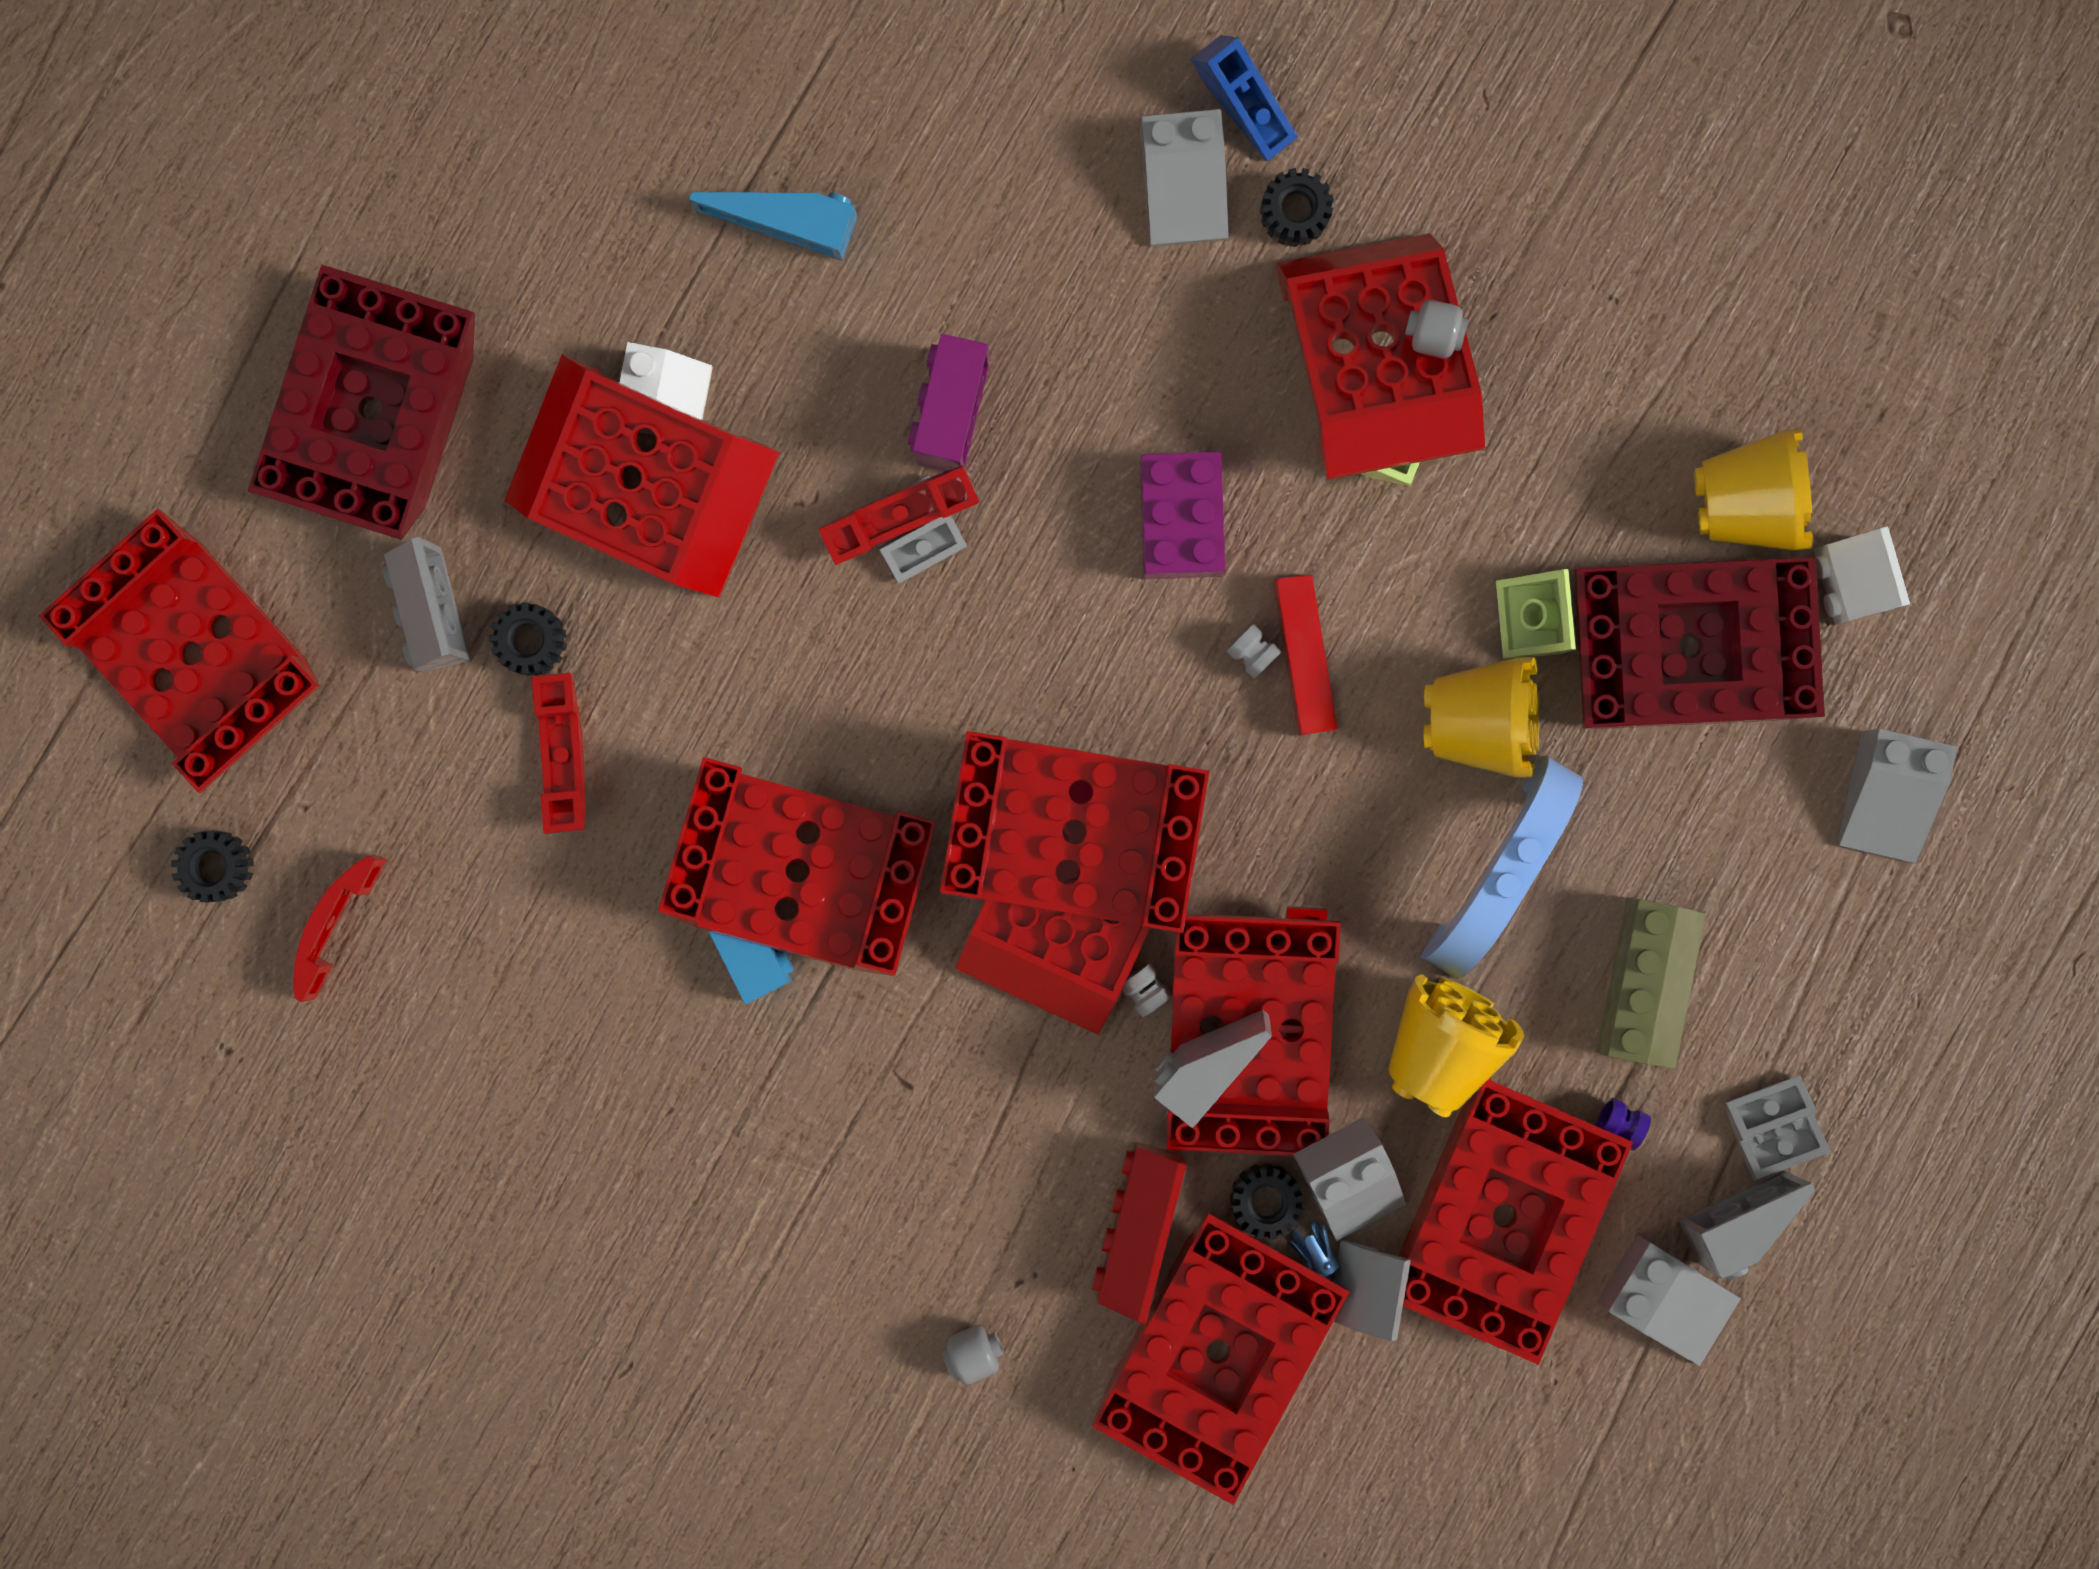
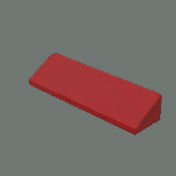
(1305, 655)

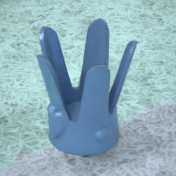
(1316, 1250)

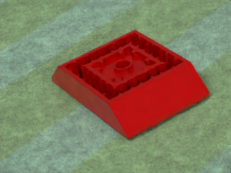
(1511, 1277)
(1207, 1413)

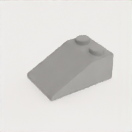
(1185, 177)
(1895, 793)
(1206, 1066)
(1351, 1178)
(1744, 1225)
(1668, 1300)

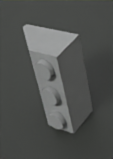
(425, 606)

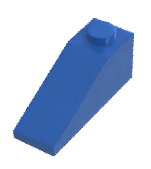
(1244, 95)

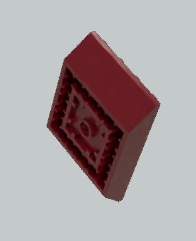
(353, 348)
(1752, 633)

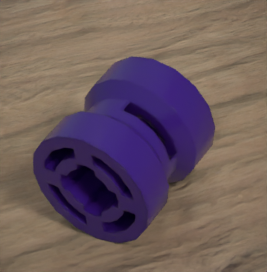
(1624, 1122)

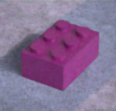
(949, 402)
(1182, 515)

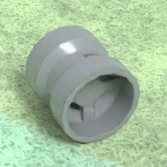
(1253, 651)
(1152, 996)

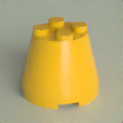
(1757, 494)
(1486, 717)
(1448, 1044)

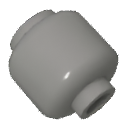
(1437, 328)
(972, 1354)

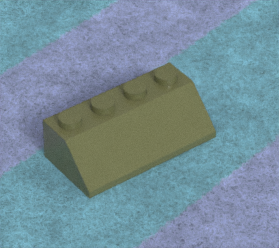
(1651, 983)

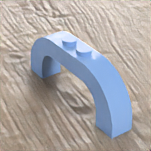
(1481, 920)

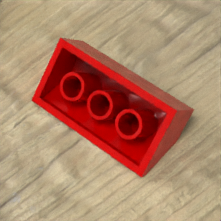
(1140, 1230)

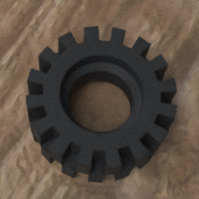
(1301, 184)
(505, 632)
(189, 862)
(1266, 1225)

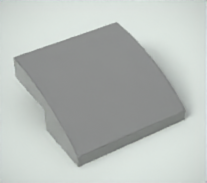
(922, 546)
(1776, 1128)
(1376, 1289)

